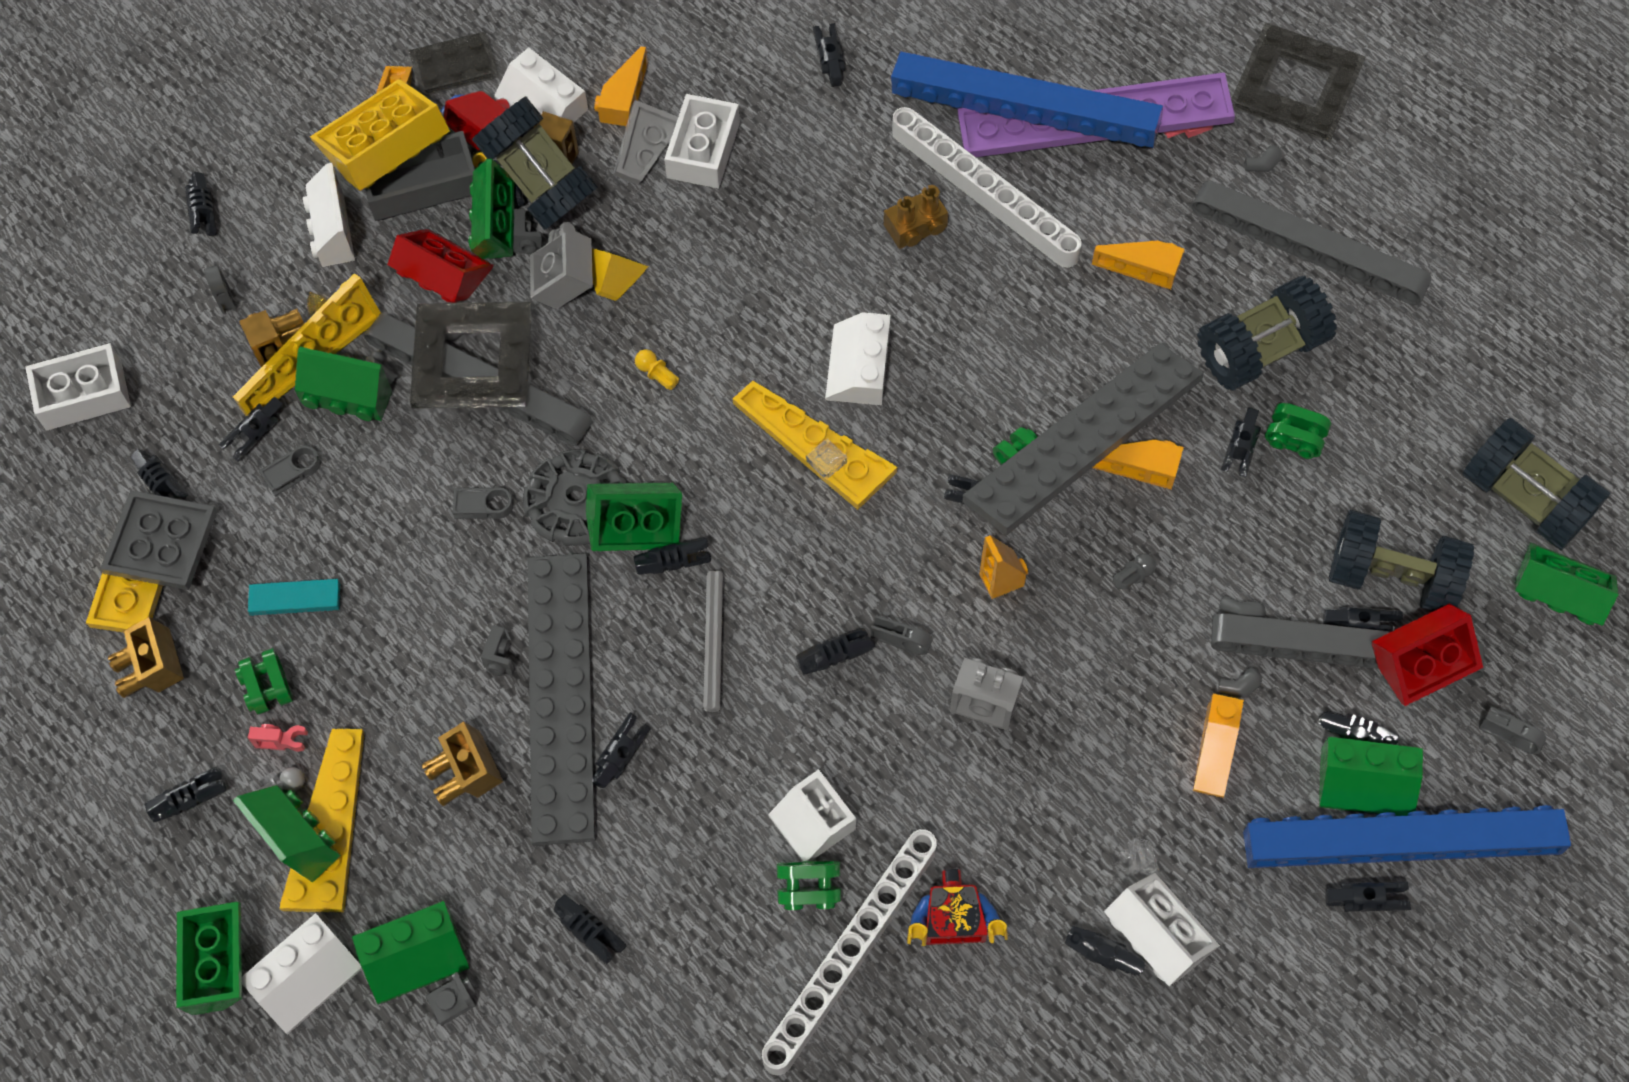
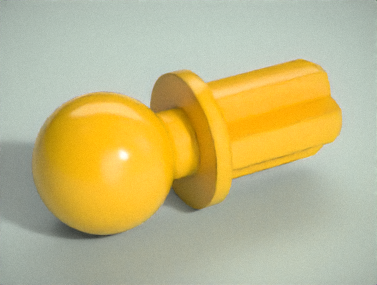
(647, 362)

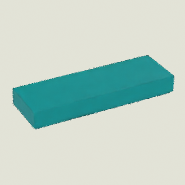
(294, 597)

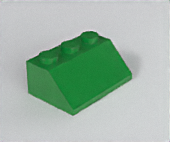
(491, 211)
(341, 384)
(633, 515)
(1566, 585)
(1370, 776)
(289, 830)
(410, 952)
(209, 958)

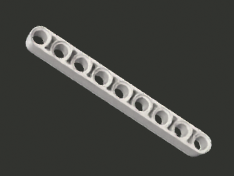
(912, 130)
(846, 965)

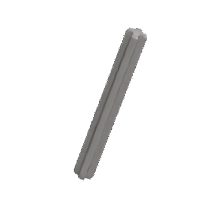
(713, 641)

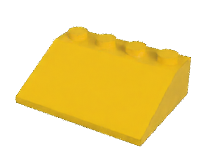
(381, 134)

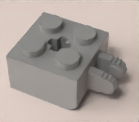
(561, 267)
(986, 693)

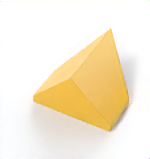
(614, 274)

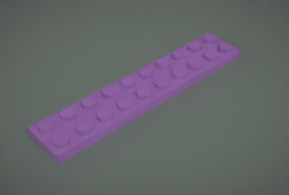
(1185, 103)

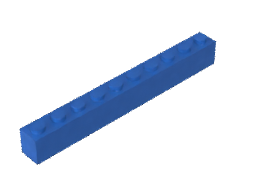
(1027, 99)
(1406, 837)

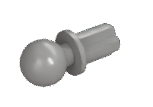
(290, 778)

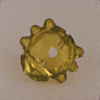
(314, 302)

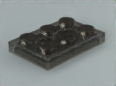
(453, 64)

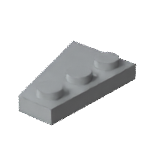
(643, 141)

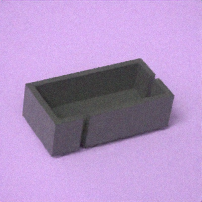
(424, 179)

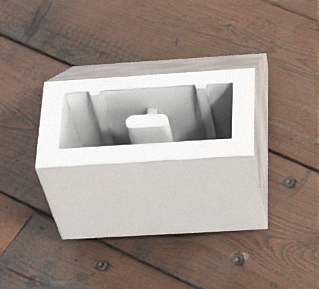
(813, 817)

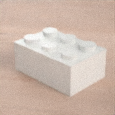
(702, 141)
(77, 386)

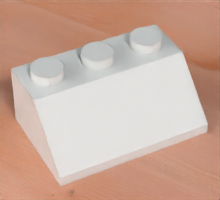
(543, 86)
(328, 218)
(859, 359)
(1161, 928)
(300, 974)

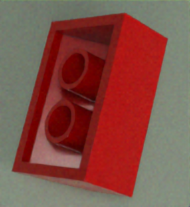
(438, 264)
(1428, 653)

